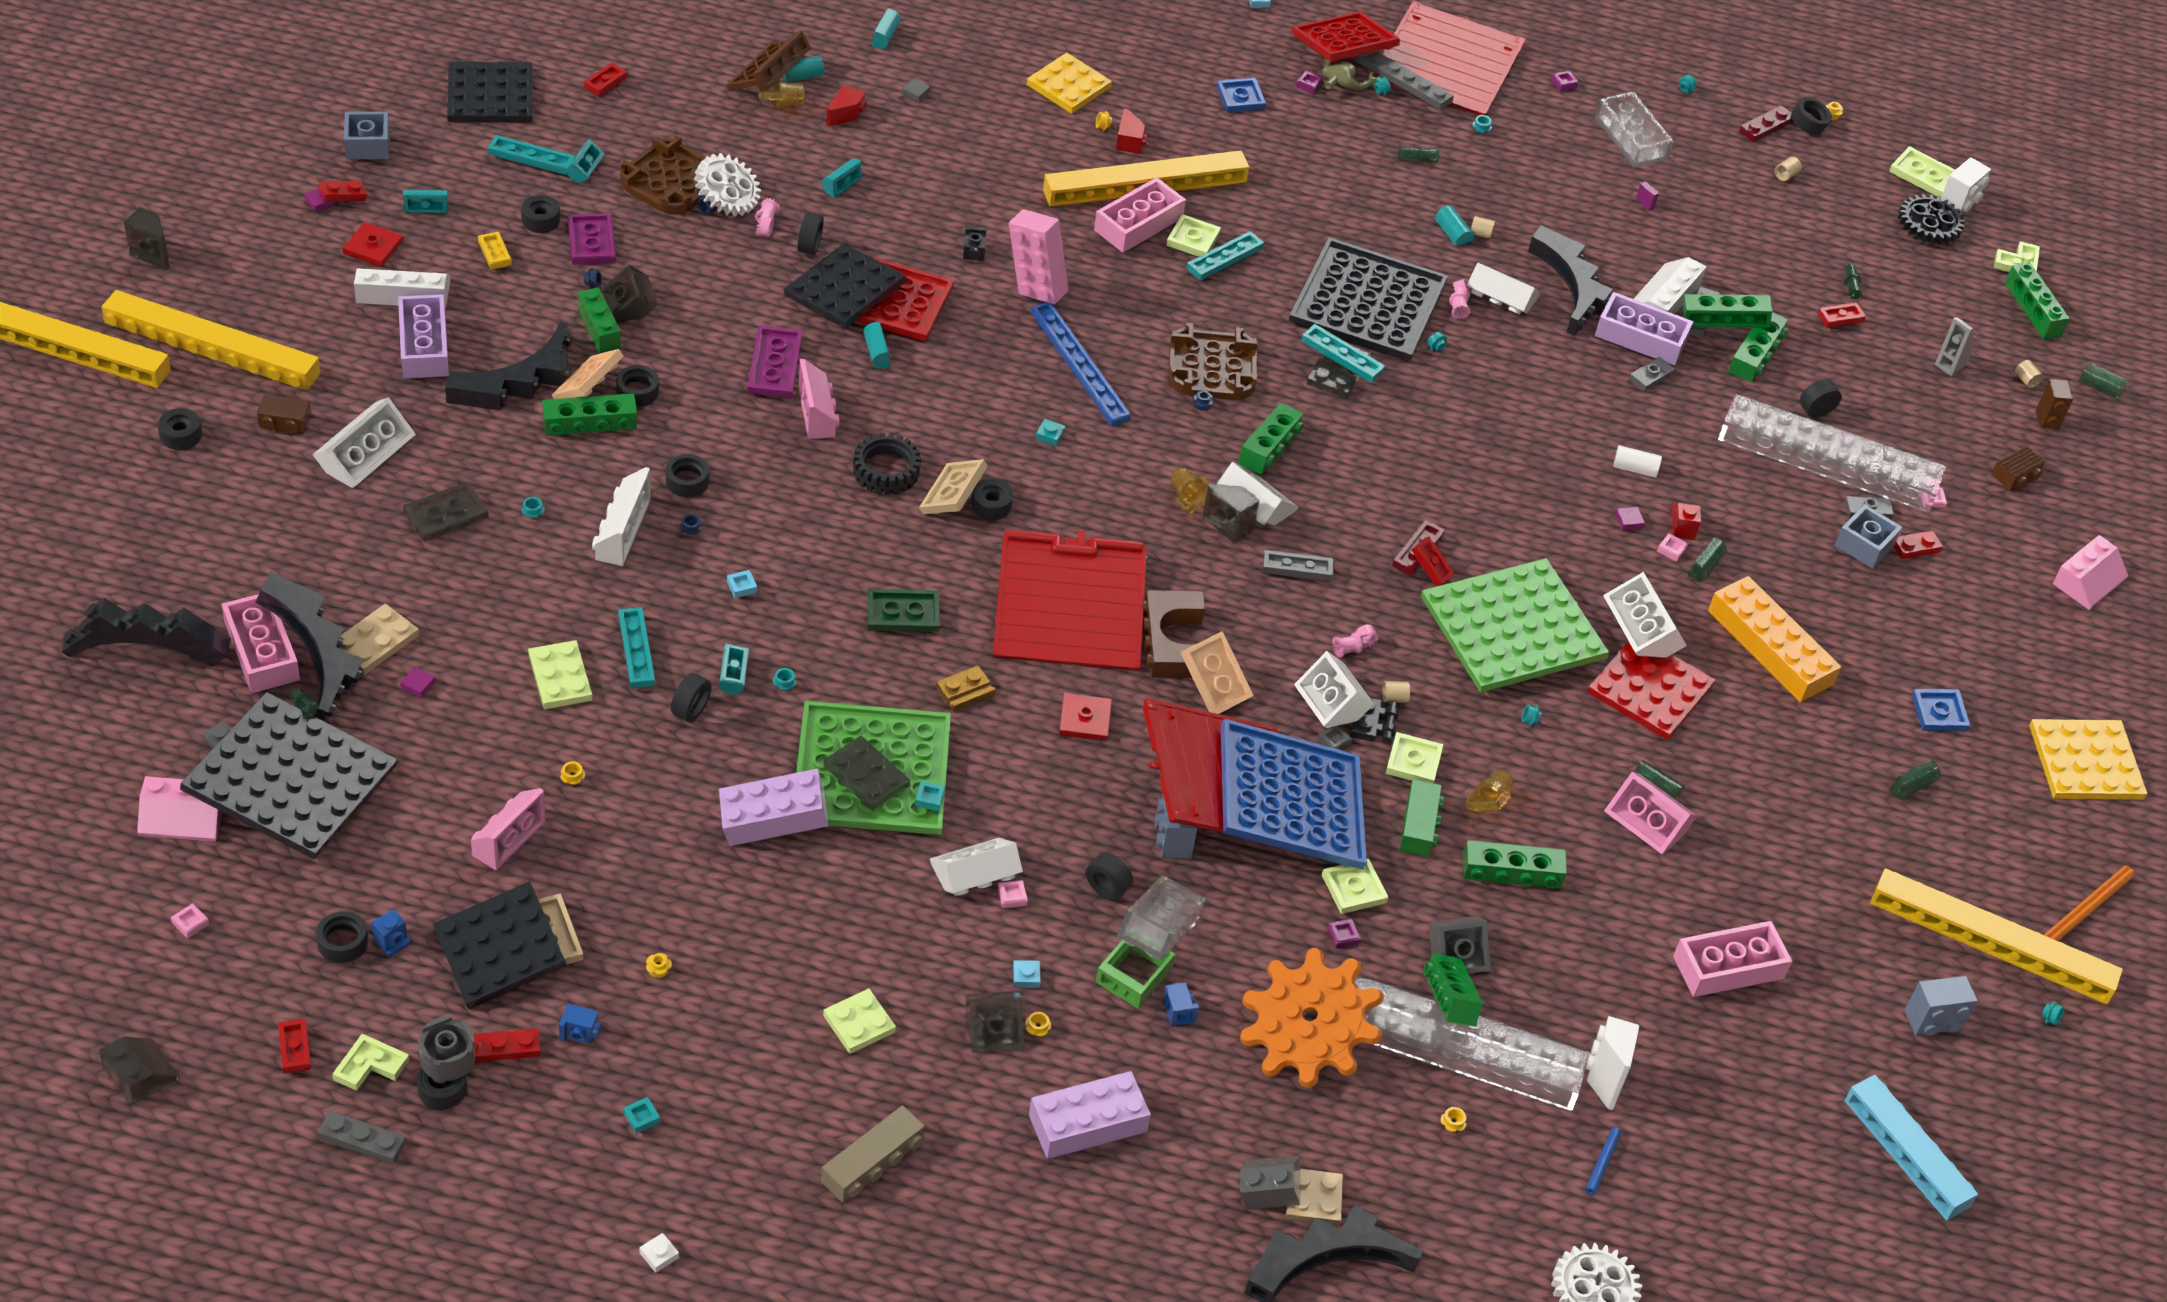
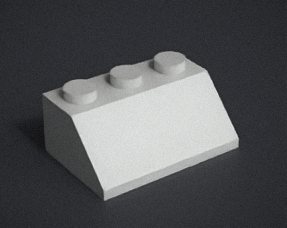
(1502, 289)
(1272, 505)
(1333, 692)
(977, 865)
(1611, 1059)

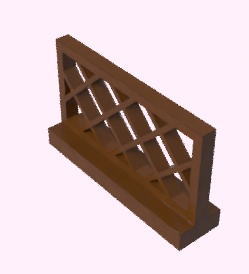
(771, 63)

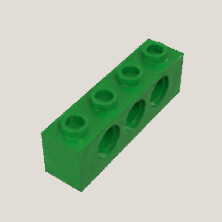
(2036, 300)
(1728, 310)
(1758, 349)
(589, 414)
(1271, 438)
(1514, 864)
(1453, 989)

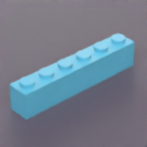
(1911, 1147)

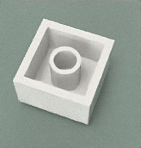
(1966, 185)

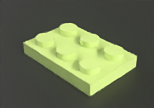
(1922, 171)
(560, 674)

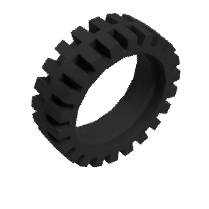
(884, 482)

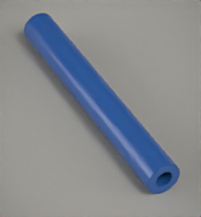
(1603, 1161)

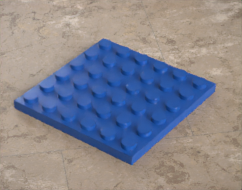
(1292, 794)

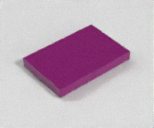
(591, 238)

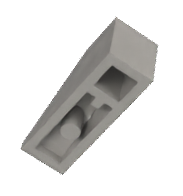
(1956, 347)

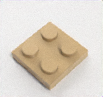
(1318, 1198)

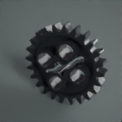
(1931, 219)

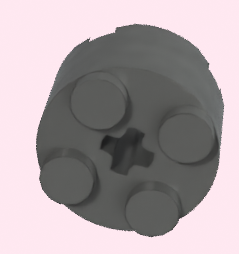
(446, 1049)

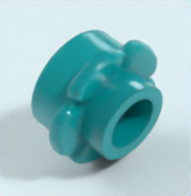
(1687, 84)
(1382, 86)
(1482, 124)
(1437, 341)
(532, 507)
(785, 679)
(1531, 715)
(2053, 1013)

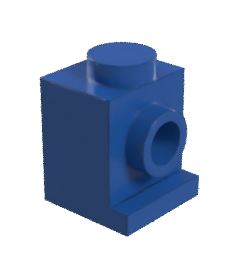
(390, 933)
(1180, 1004)
(579, 1024)

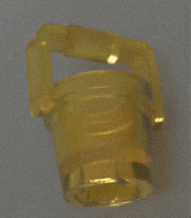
(785, 94)
(1189, 489)
(1491, 792)

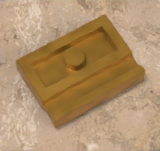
(965, 688)

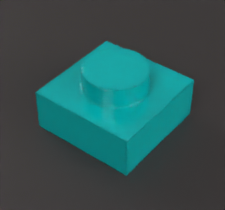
(1050, 432)
(929, 795)
(641, 1115)

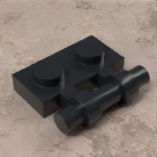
(1368, 727)

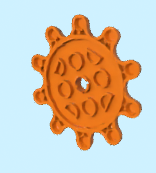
(1318, 1042)

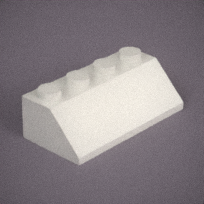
(1671, 283)
(385, 286)
(364, 443)
(623, 518)
(1644, 618)

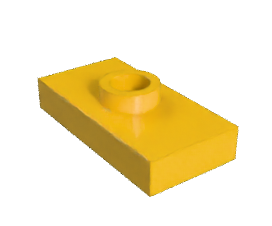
(494, 250)

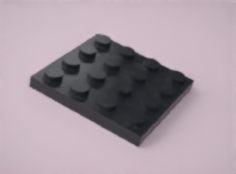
(490, 92)
(845, 285)
(499, 945)

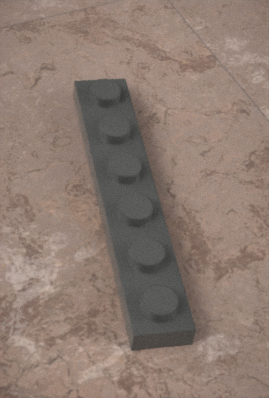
(1406, 79)

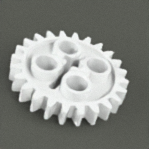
(727, 184)
(1595, 1282)

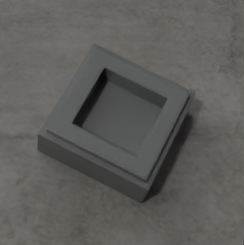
(915, 90)
(1335, 738)

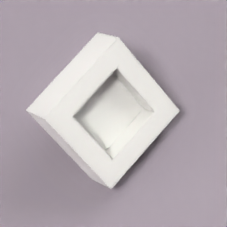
(659, 1252)

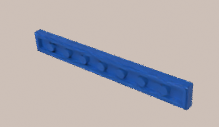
(1081, 364)

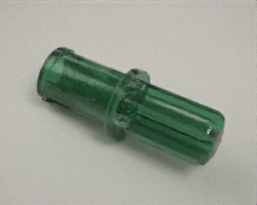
(1419, 154)
(1852, 281)
(303, 701)

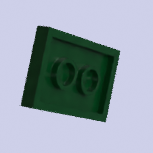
(903, 610)

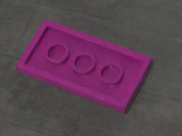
(775, 361)

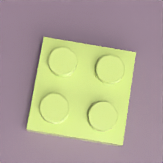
(1193, 236)
(1414, 758)
(1354, 887)
(859, 1021)

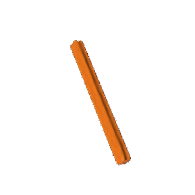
(2090, 904)

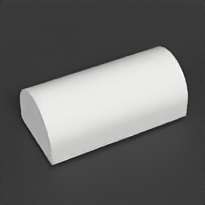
(1637, 461)

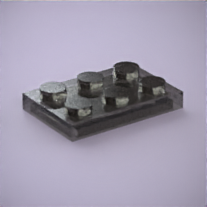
(1333, 377)
(445, 511)
(866, 773)

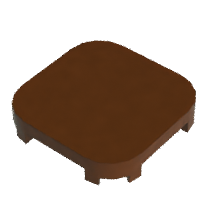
(664, 176)
(1213, 362)

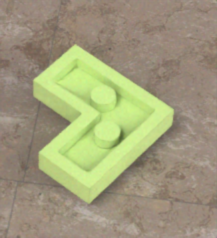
(2025, 254)
(369, 1055)

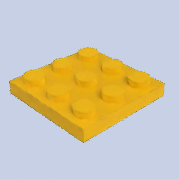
(1069, 83)

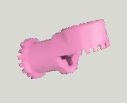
(765, 217)
(1459, 300)
(1356, 641)

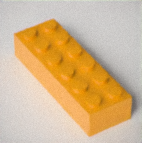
(1774, 639)

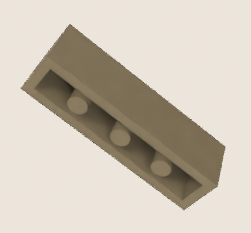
(872, 1154)

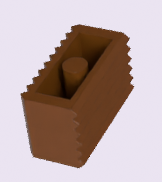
(2054, 404)
(284, 413)
(2018, 468)

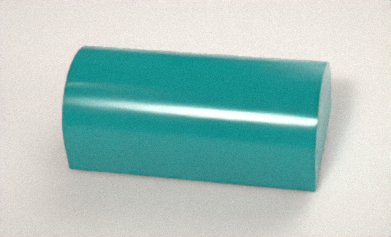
(886, 29)
(805, 68)
(585, 162)
(842, 178)
(425, 201)
(1454, 225)
(877, 345)
(733, 669)

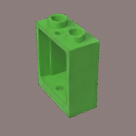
(1125, 986)

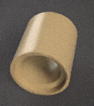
(1788, 168)
(1482, 227)
(2029, 373)
(1396, 692)

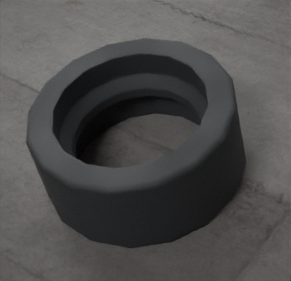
(1815, 108)
(810, 233)
(642, 374)
(683, 463)
(691, 697)
(338, 921)

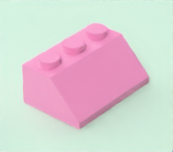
(817, 402)
(2092, 572)
(1650, 813)
(175, 814)
(509, 828)

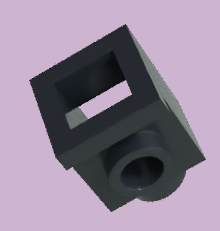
(974, 243)

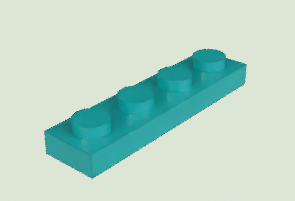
(530, 154)
(1225, 255)
(1343, 353)
(636, 648)

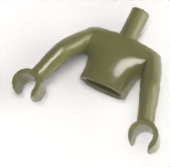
(1342, 74)

